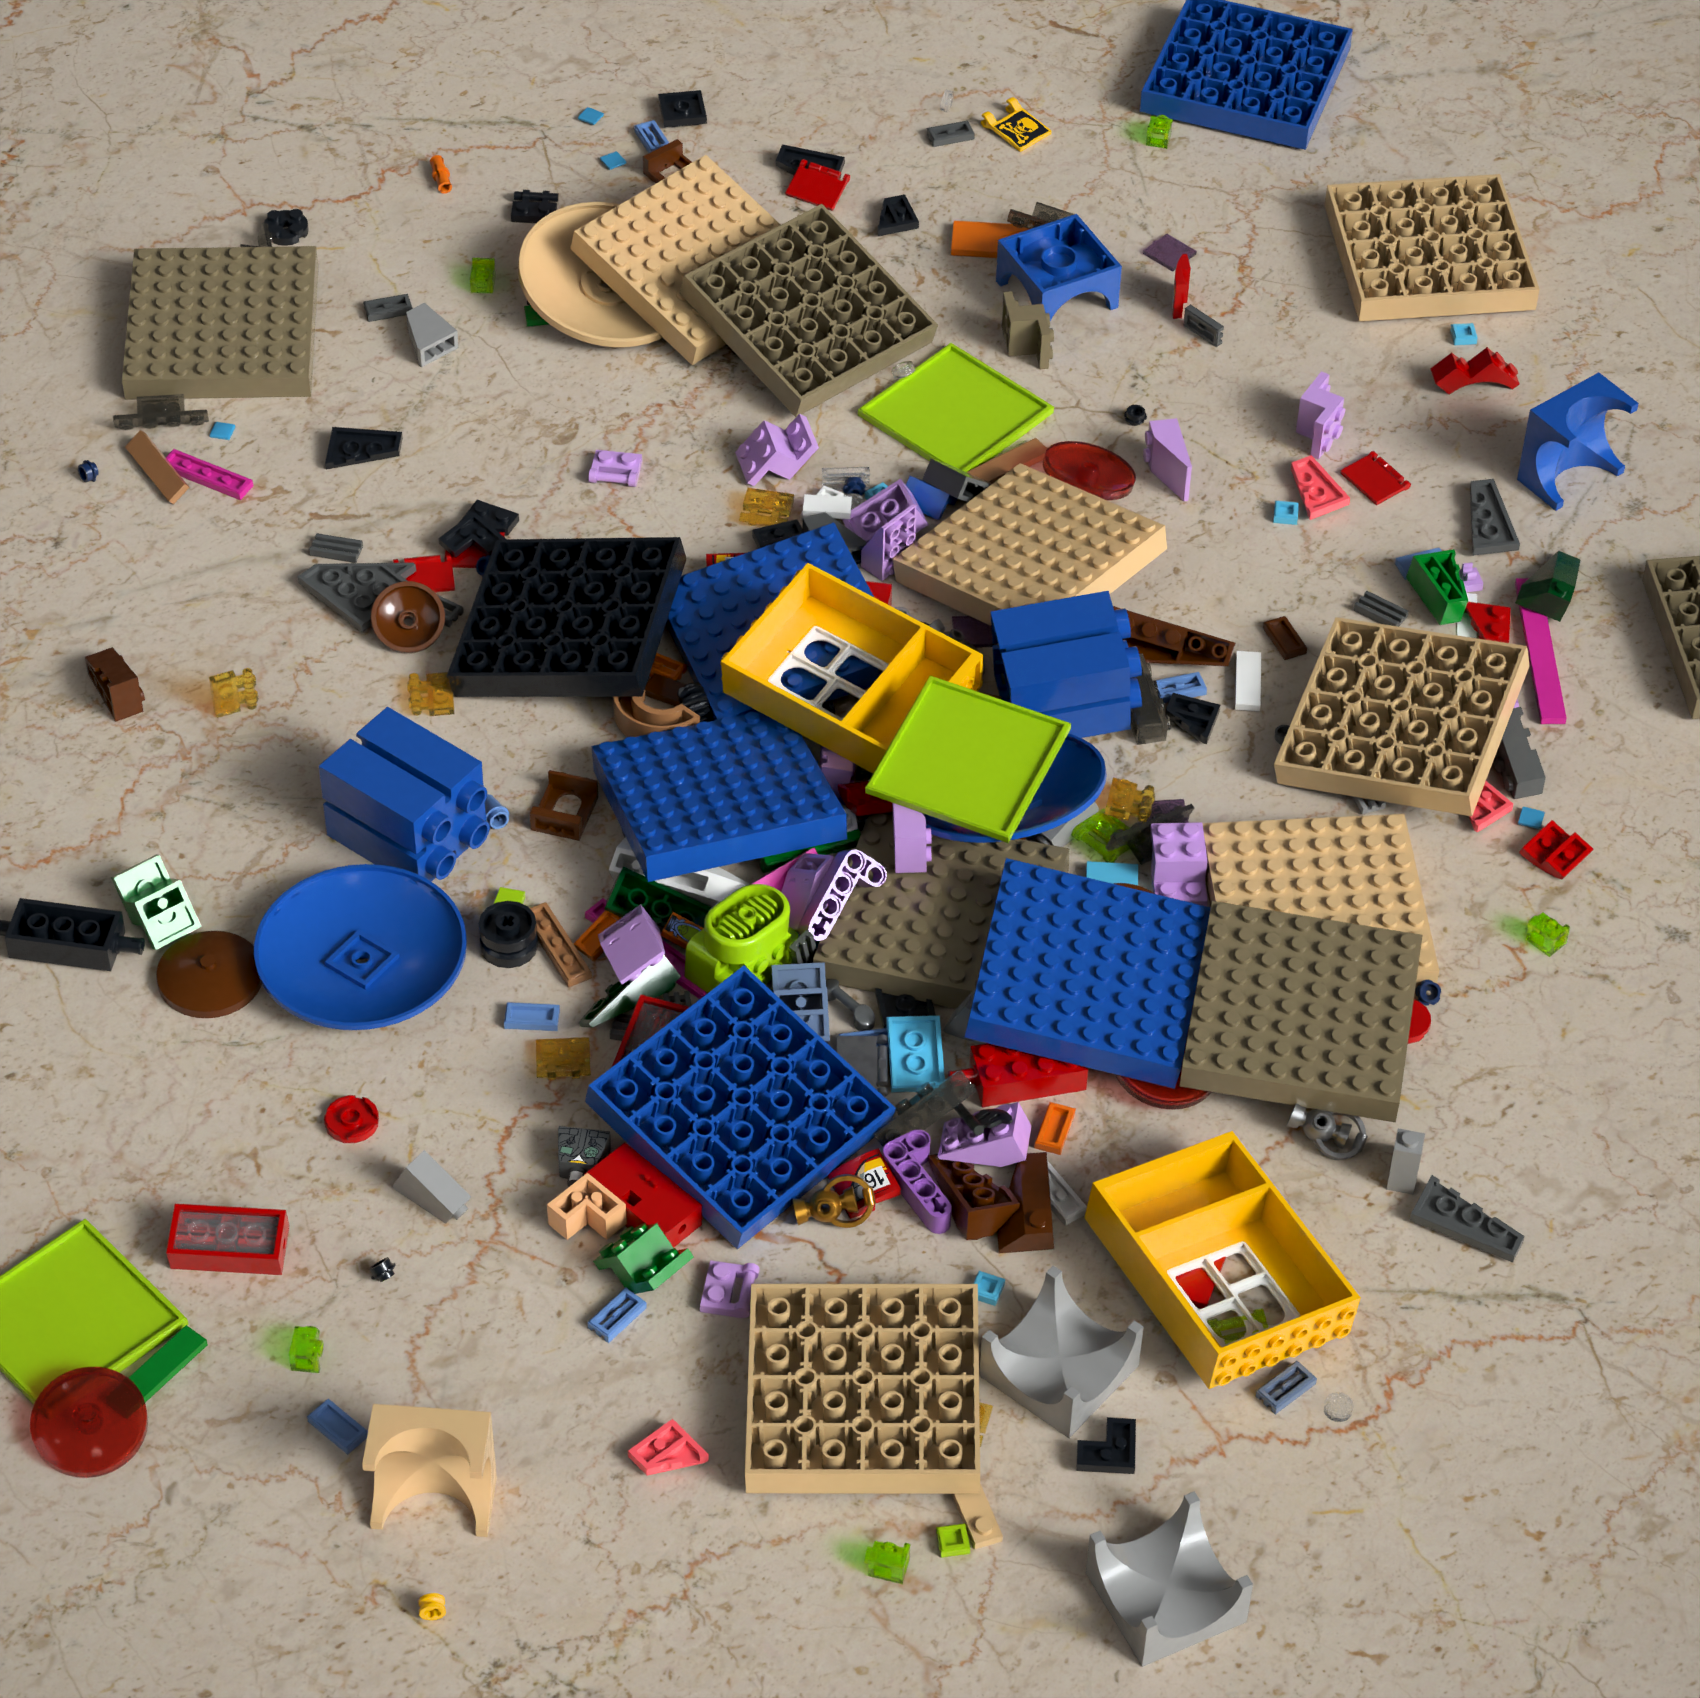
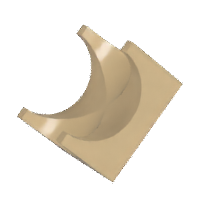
(431, 1453)

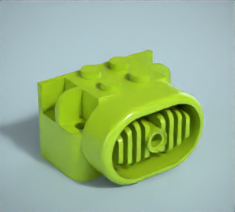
(741, 931)

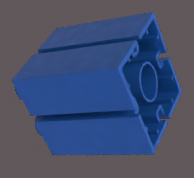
(1069, 662)
(404, 797)

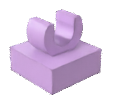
(1471, 578)

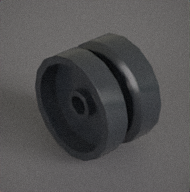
(508, 934)

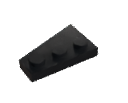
(790, 158)

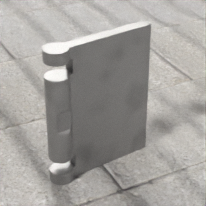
(866, 1058)

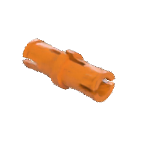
(441, 174)

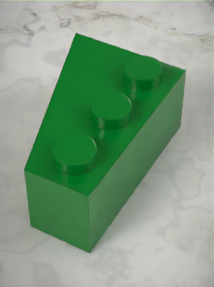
(1439, 585)

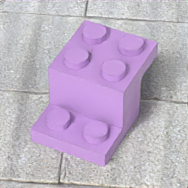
(1320, 415)
(776, 450)
(1179, 861)

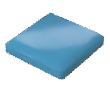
(590, 116)
(613, 160)
(222, 430)
(1531, 817)

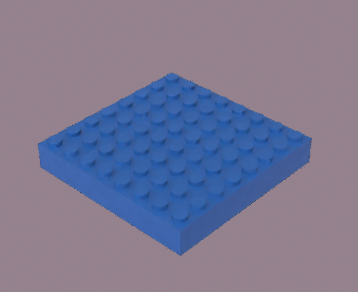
(1247, 71)
(725, 598)
(717, 794)
(1089, 973)
(740, 1105)

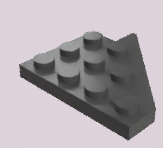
(353, 587)

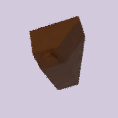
(976, 1202)
(1031, 1224)

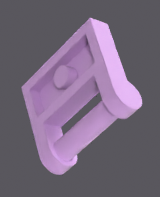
(615, 467)
(720, 1287)

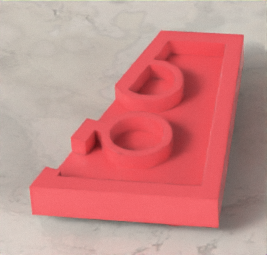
(1317, 488)

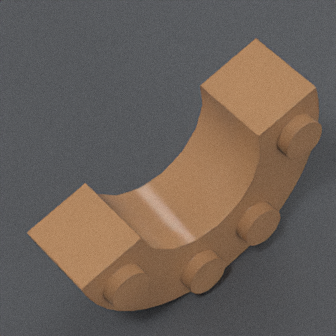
(638, 719)

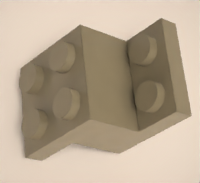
(1027, 330)

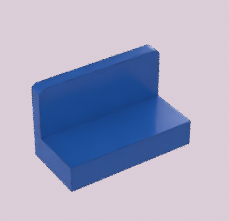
(929, 498)

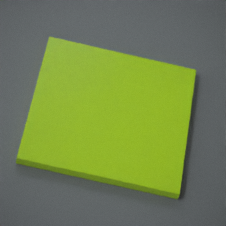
(956, 410)
(968, 758)
(78, 1309)

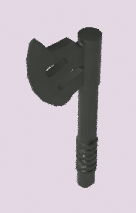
(984, 1119)

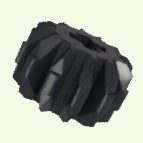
(695, 699)

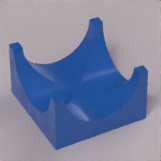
(1059, 263)
(1570, 434)

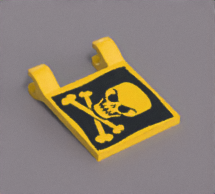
(1018, 127)

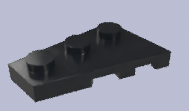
(358, 446)

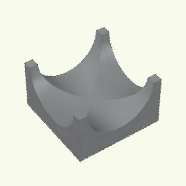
(1060, 1359)
(1167, 1586)

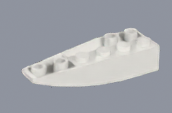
(704, 886)

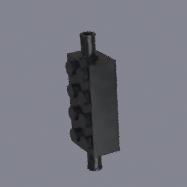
(67, 935)

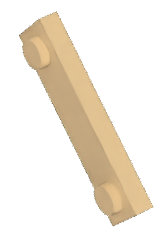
(978, 1519)

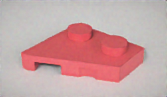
(1490, 807)
(667, 1450)

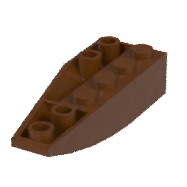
(1175, 644)

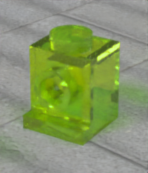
(1159, 125)
(482, 275)
(1546, 934)
(305, 1349)
(888, 1561)

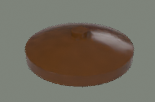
(208, 974)

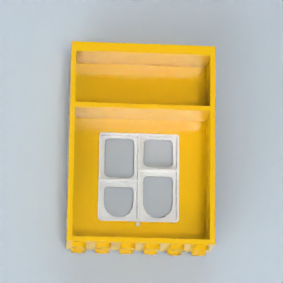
(830, 610)
(1206, 1207)

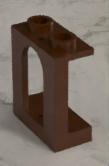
(663, 158)
(561, 824)

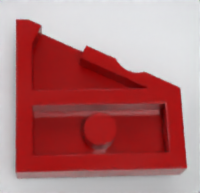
(1490, 621)

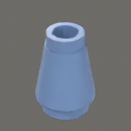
(496, 813)

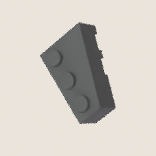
(1516, 760)

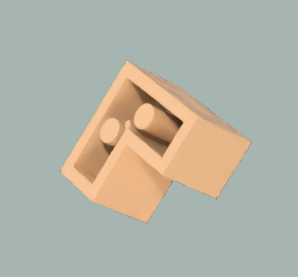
(586, 1204)

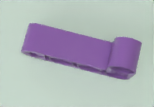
(837, 898)
(905, 1159)

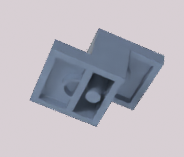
(805, 993)

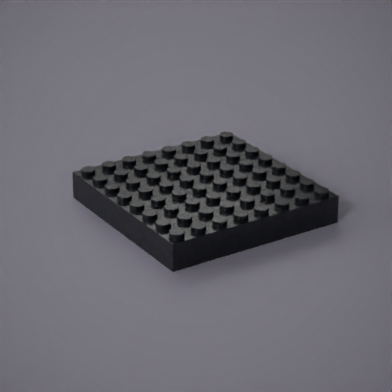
(568, 618)

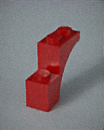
(1486, 366)

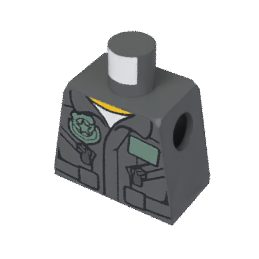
(580, 1151)

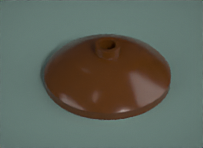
(407, 601)

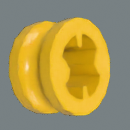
(432, 1606)

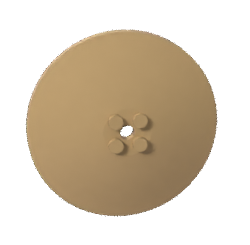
(569, 291)

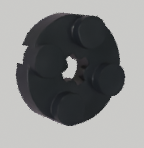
(293, 219)

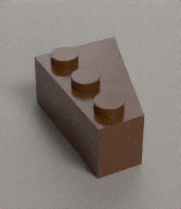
(115, 683)

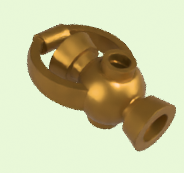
(836, 1203)

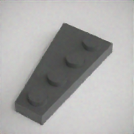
(1490, 520)
(1451, 1215)

